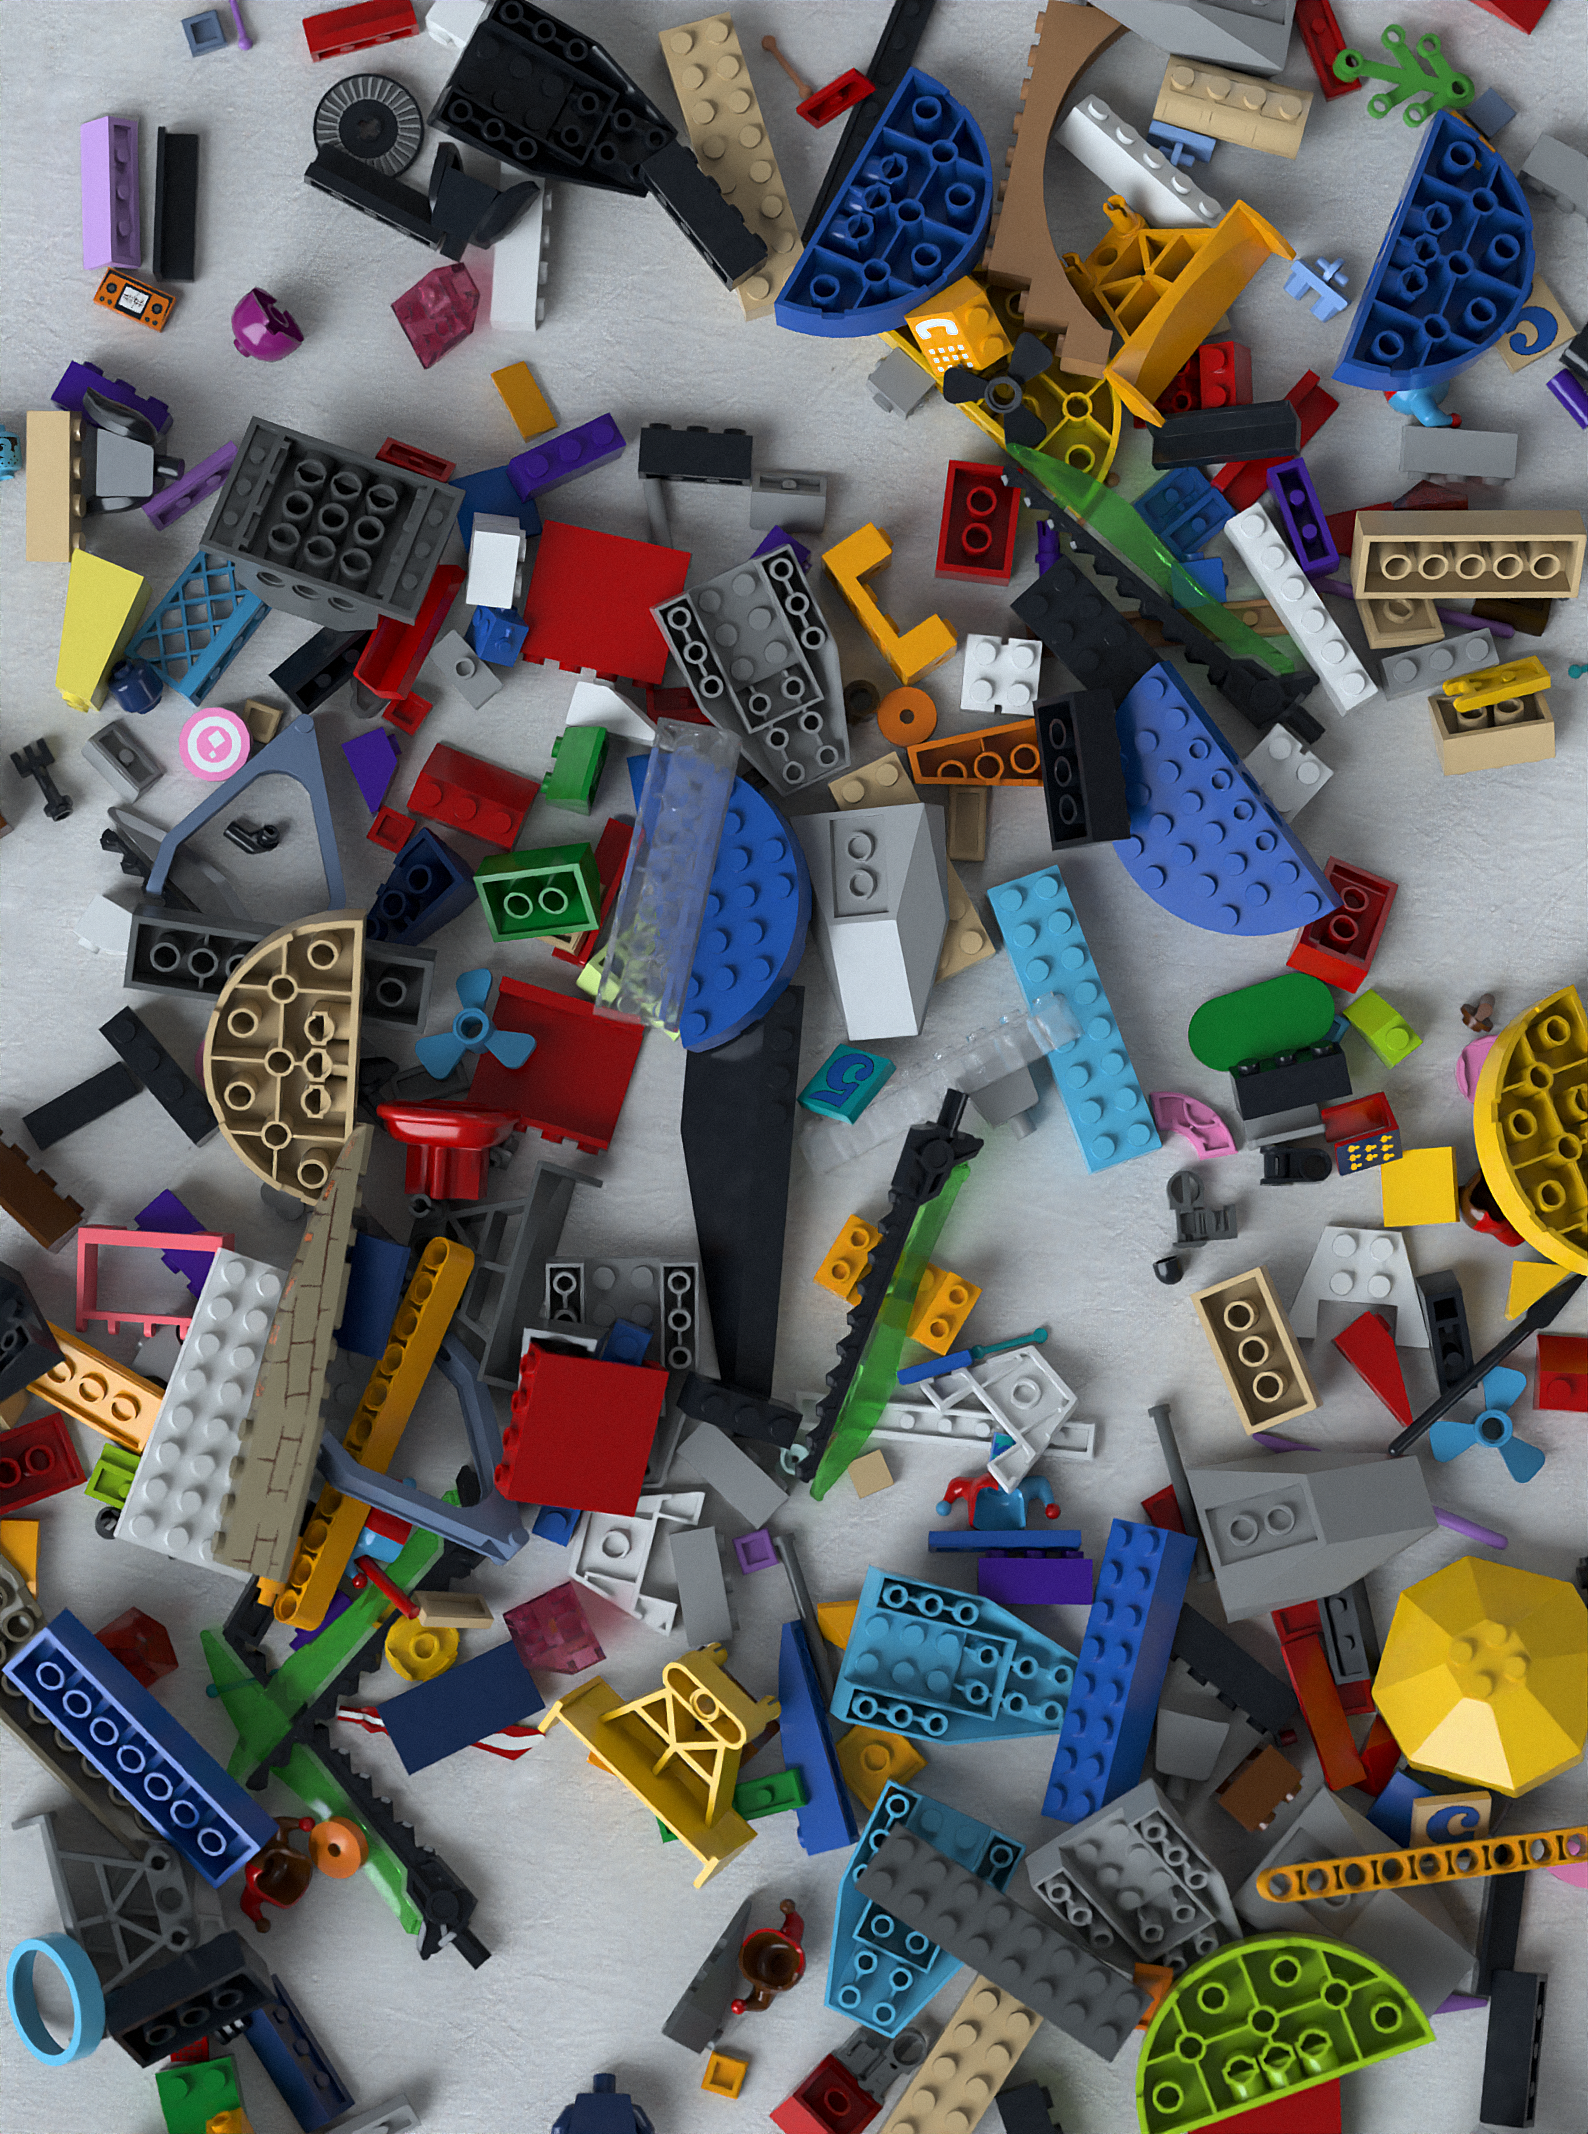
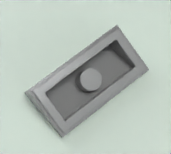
(121, 762)

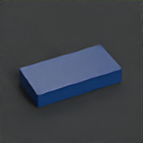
(936, 1367)

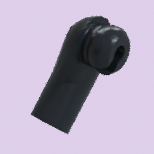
(255, 841)

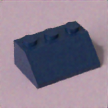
(371, 1294)

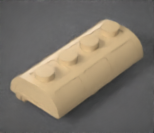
(1233, 106)

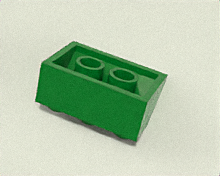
(540, 892)

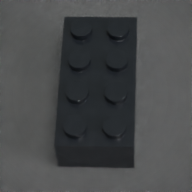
(1085, 631)
(1081, 769)
(188, 1998)

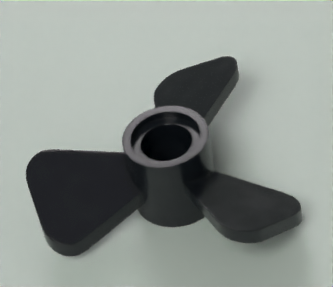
(1020, 422)

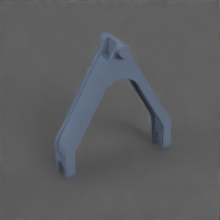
(290, 754)
(488, 1527)

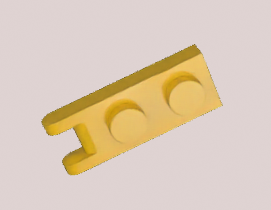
(1498, 684)

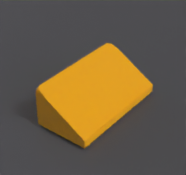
(524, 401)

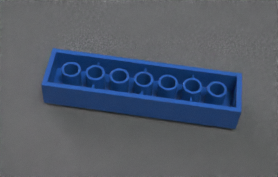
(1119, 1669)
(141, 1748)

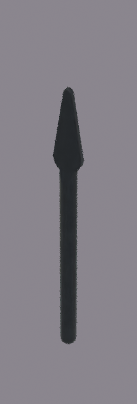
(1537, 1317)

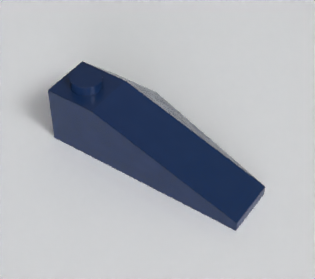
(422, 892)

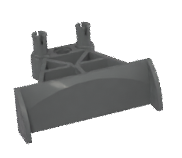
(525, 1276)
(163, 1869)

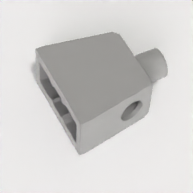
(1008, 1103)
(1186, 1749)

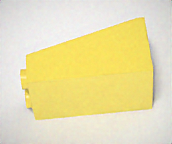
(97, 627)

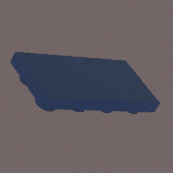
(460, 1707)

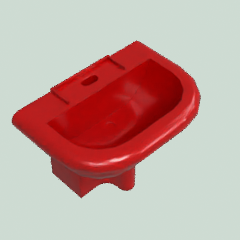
(447, 1143)

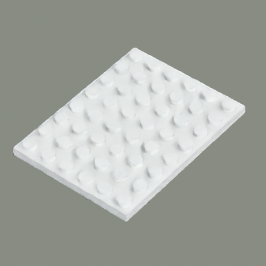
(195, 1433)

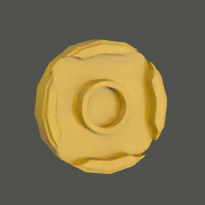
(420, 1650)

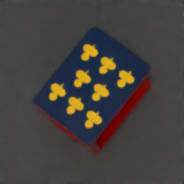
(1360, 1117)

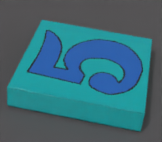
(846, 1084)

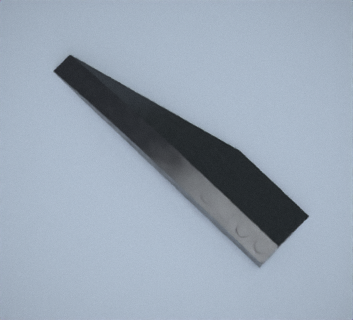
(738, 1173)

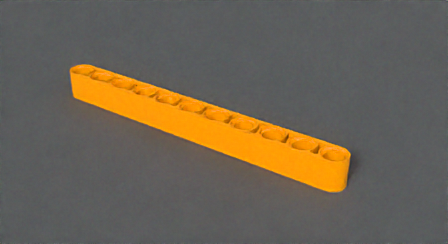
(376, 1428)
(1408, 1861)

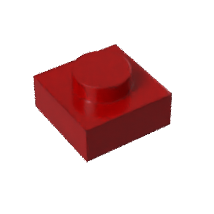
(408, 714)
(391, 830)

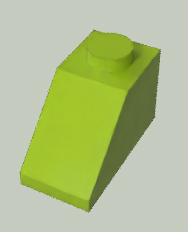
(1382, 1028)

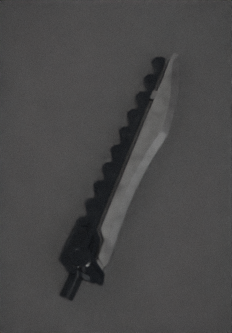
(214, 896)

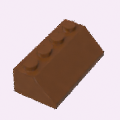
(34, 1202)

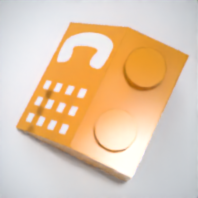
(958, 329)

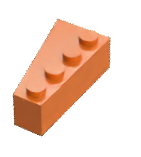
(982, 758)

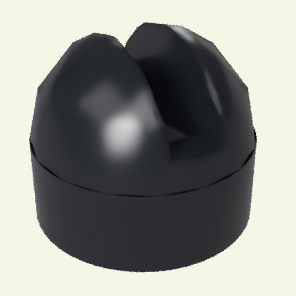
(1169, 1270)
(104, 1518)

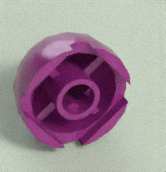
(263, 329)

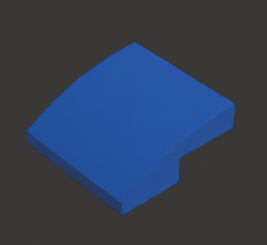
(494, 494)
(1183, 510)
(1394, 1806)

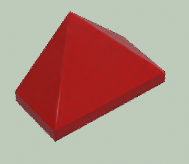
(835, 98)
(415, 460)
(1378, 1756)

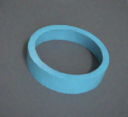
(85, 1993)

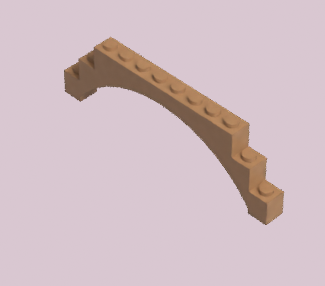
(1023, 247)

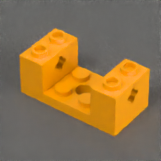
(848, 570)
(940, 1302)

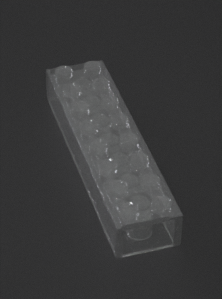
(668, 874)

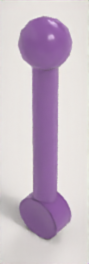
(244, 42)

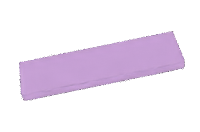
(110, 193)

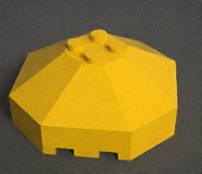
(1487, 1676)

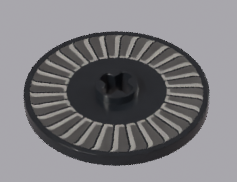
(367, 99)

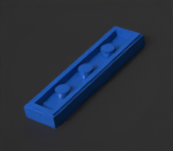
(1004, 1540)

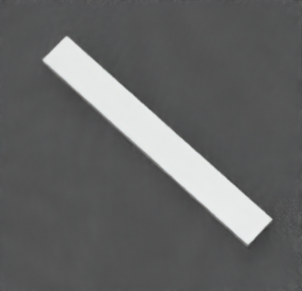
(954, 1427)

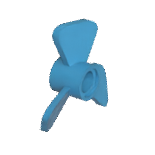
(444, 1051)
(1501, 1390)

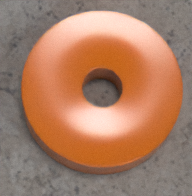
(907, 700)
(328, 1857)

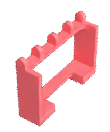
(87, 1264)

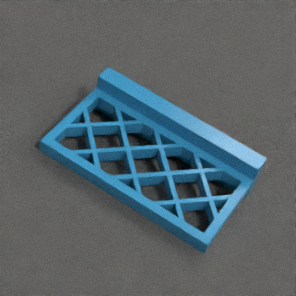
(224, 644)

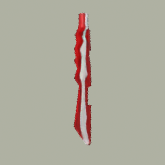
(508, 1742)

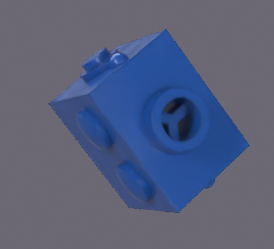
(1207, 573)
(496, 634)

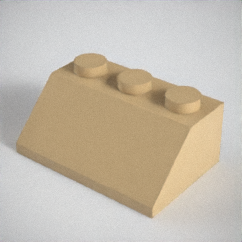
(1491, 735)

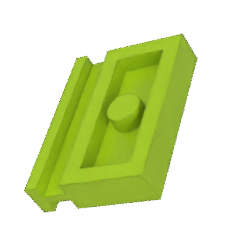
(113, 1476)

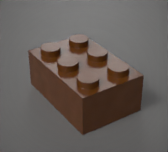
(1258, 1787)

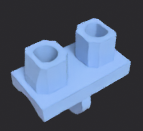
(1179, 144)
(1306, 276)

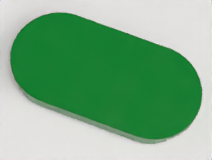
(1261, 1021)

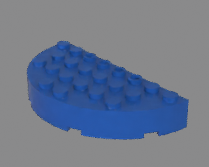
(901, 222)
(1446, 269)
(1202, 824)
(750, 921)

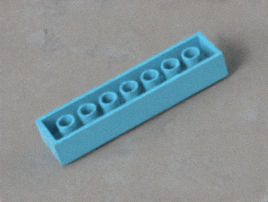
(1095, 1069)

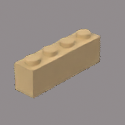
(54, 485)

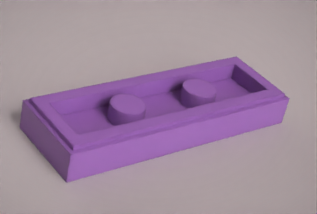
(192, 488)

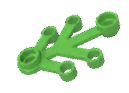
(1410, 78)

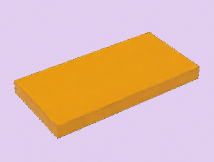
(100, 1392)

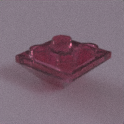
(438, 312)
(554, 1632)

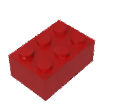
(977, 525)

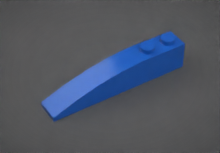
(809, 1746)

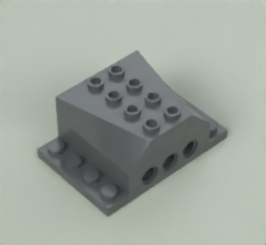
(330, 529)

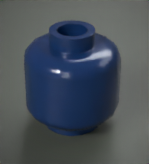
(135, 685)

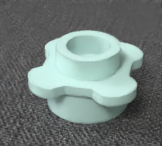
(785, 1464)

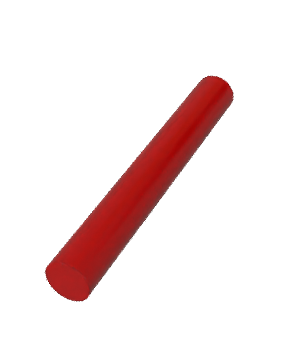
(388, 1586)

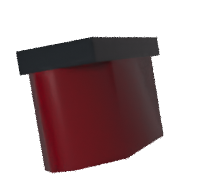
(1285, 1738)

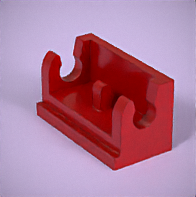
(676, 705)

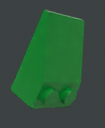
(577, 770)
(198, 2092)

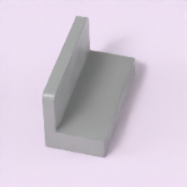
(788, 501)
(1283, 1127)

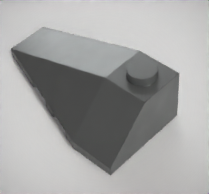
(702, 2006)

